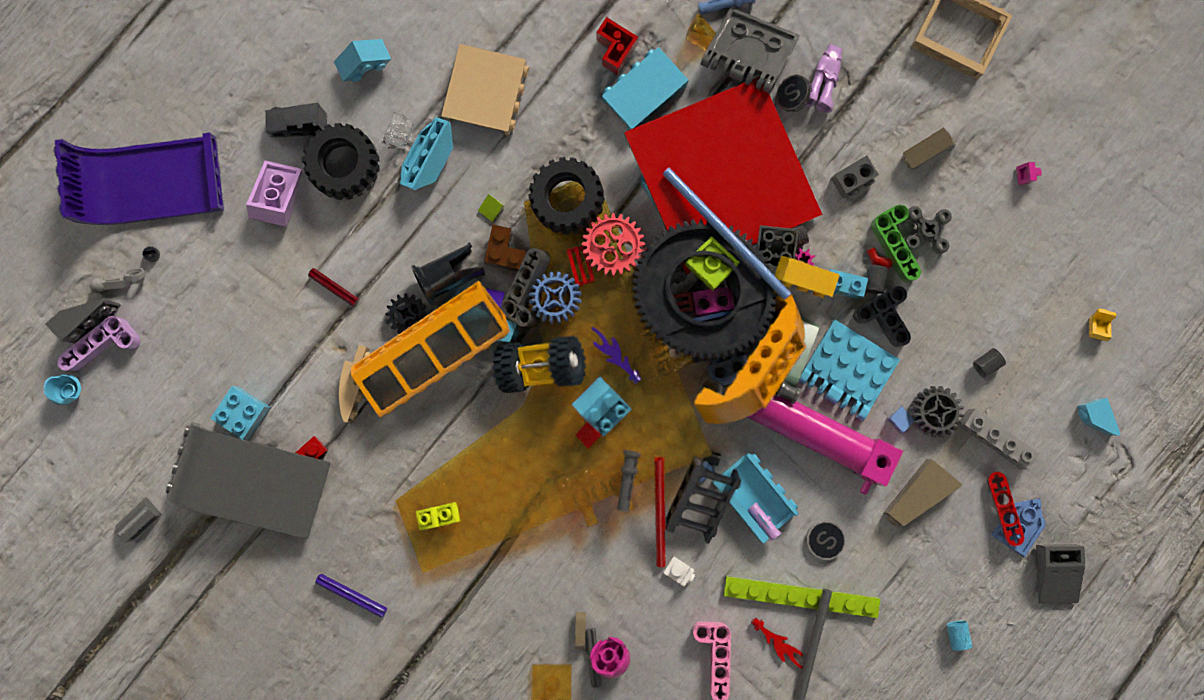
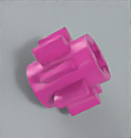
(805, 254)

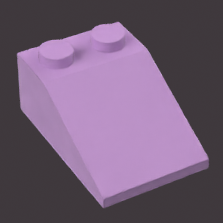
(274, 193)

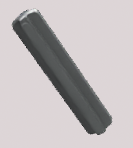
(591, 641)

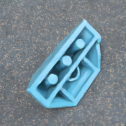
(427, 155)

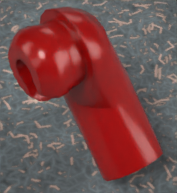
(878, 260)

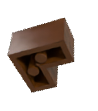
(499, 251)

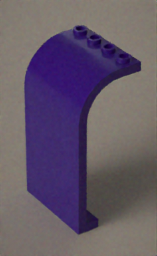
(138, 181)

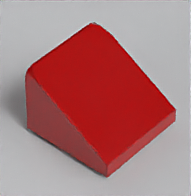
(588, 435)

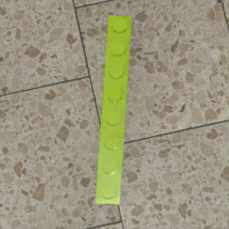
(800, 596)

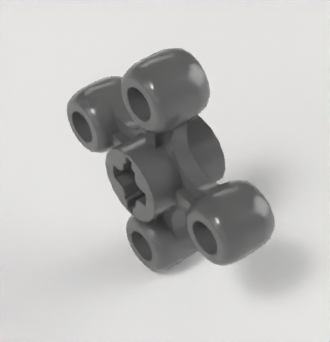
(932, 234)

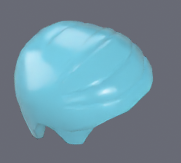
(62, 389)

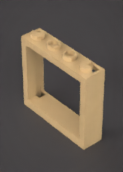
(953, 59)

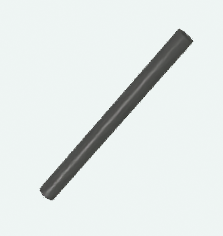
(813, 644)

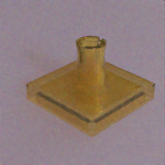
(551, 681)

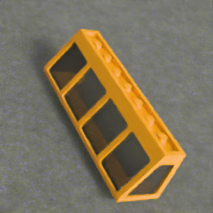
(430, 349)

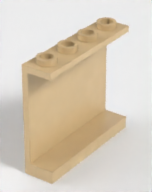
(485, 88)

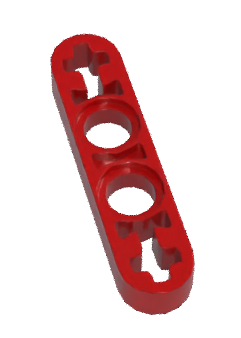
(1008, 508)

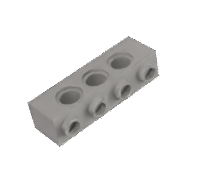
(998, 439)

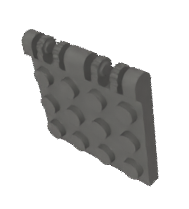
(751, 47)

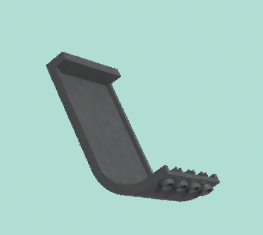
(247, 482)

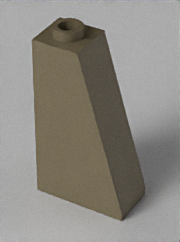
(921, 492)

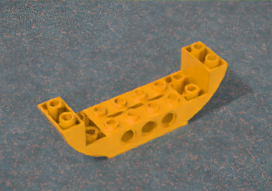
(762, 372)

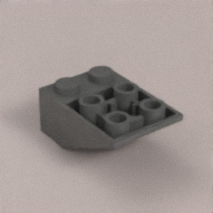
(777, 243)
(75, 322)
(1060, 572)

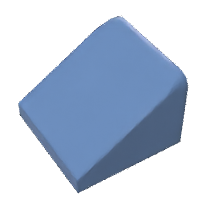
(900, 420)

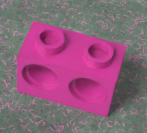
(711, 298)

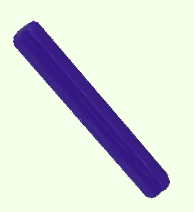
(351, 595)

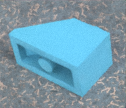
(1099, 416)

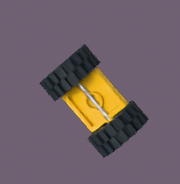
(523, 366)

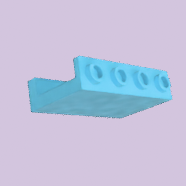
(645, 89)
(758, 488)

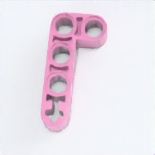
(715, 661)

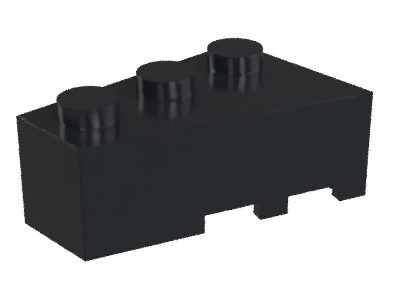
(295, 120)

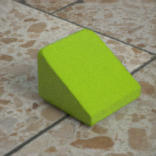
(491, 208)

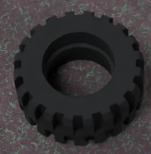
(324, 144)
(557, 173)

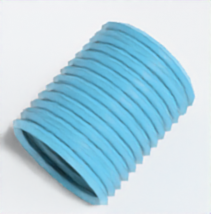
(959, 635)

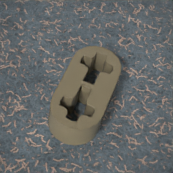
(580, 630)

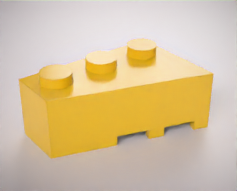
(806, 277)

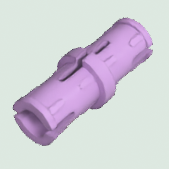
(755, 511)

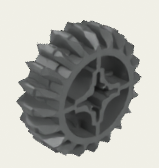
(939, 418)

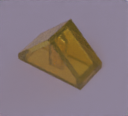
(700, 32)

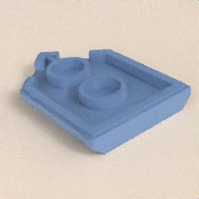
(1031, 522)

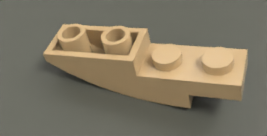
(349, 391)

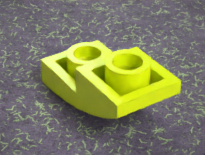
(437, 516)

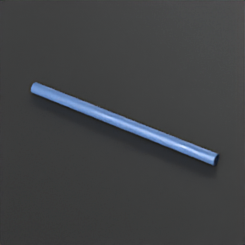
(727, 234)

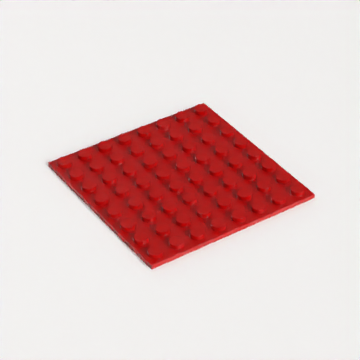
(733, 160)

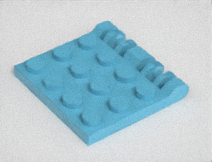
(850, 367)

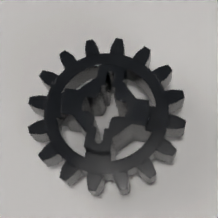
(409, 306)

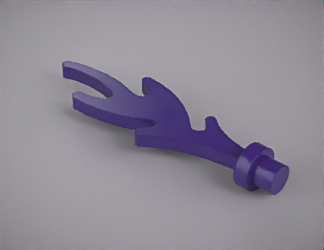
(615, 352)

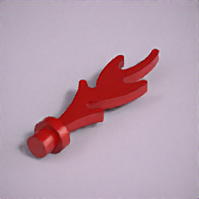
(779, 646)

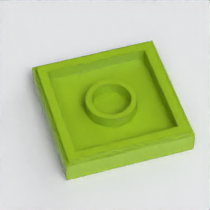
(709, 270)

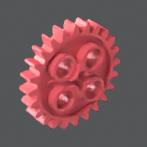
(598, 252)

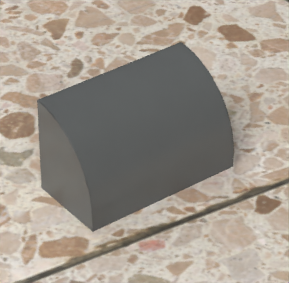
(137, 520)

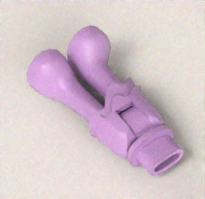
(826, 72)

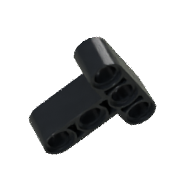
(888, 311)

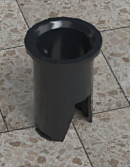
(438, 276)

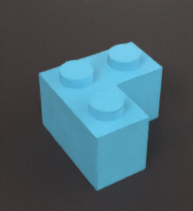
(361, 57)

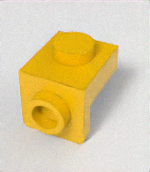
(1101, 324)

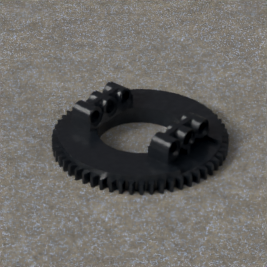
(691, 337)

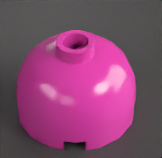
(610, 658)

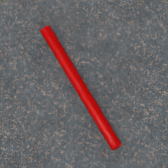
(660, 511)

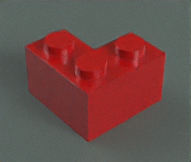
(619, 42)

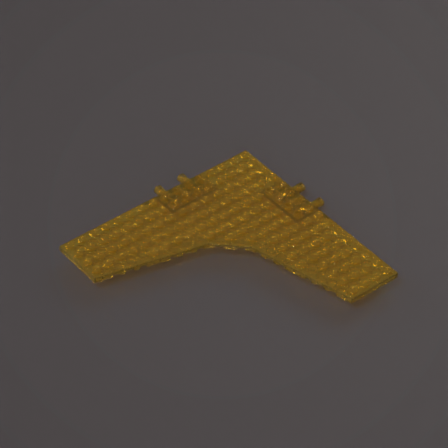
(532, 461)

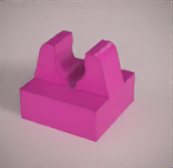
(1027, 173)

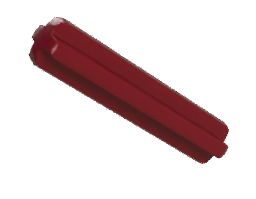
(333, 287)

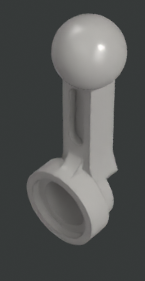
(130, 277)

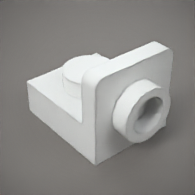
(679, 571)

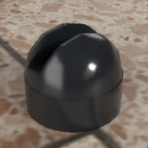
(151, 257)

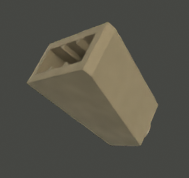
(928, 148)

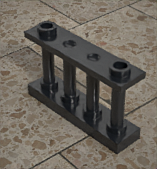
(688, 487)

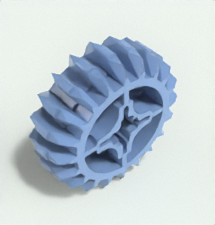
(543, 286)

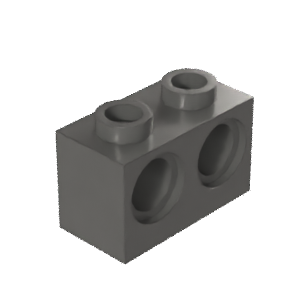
(853, 174)

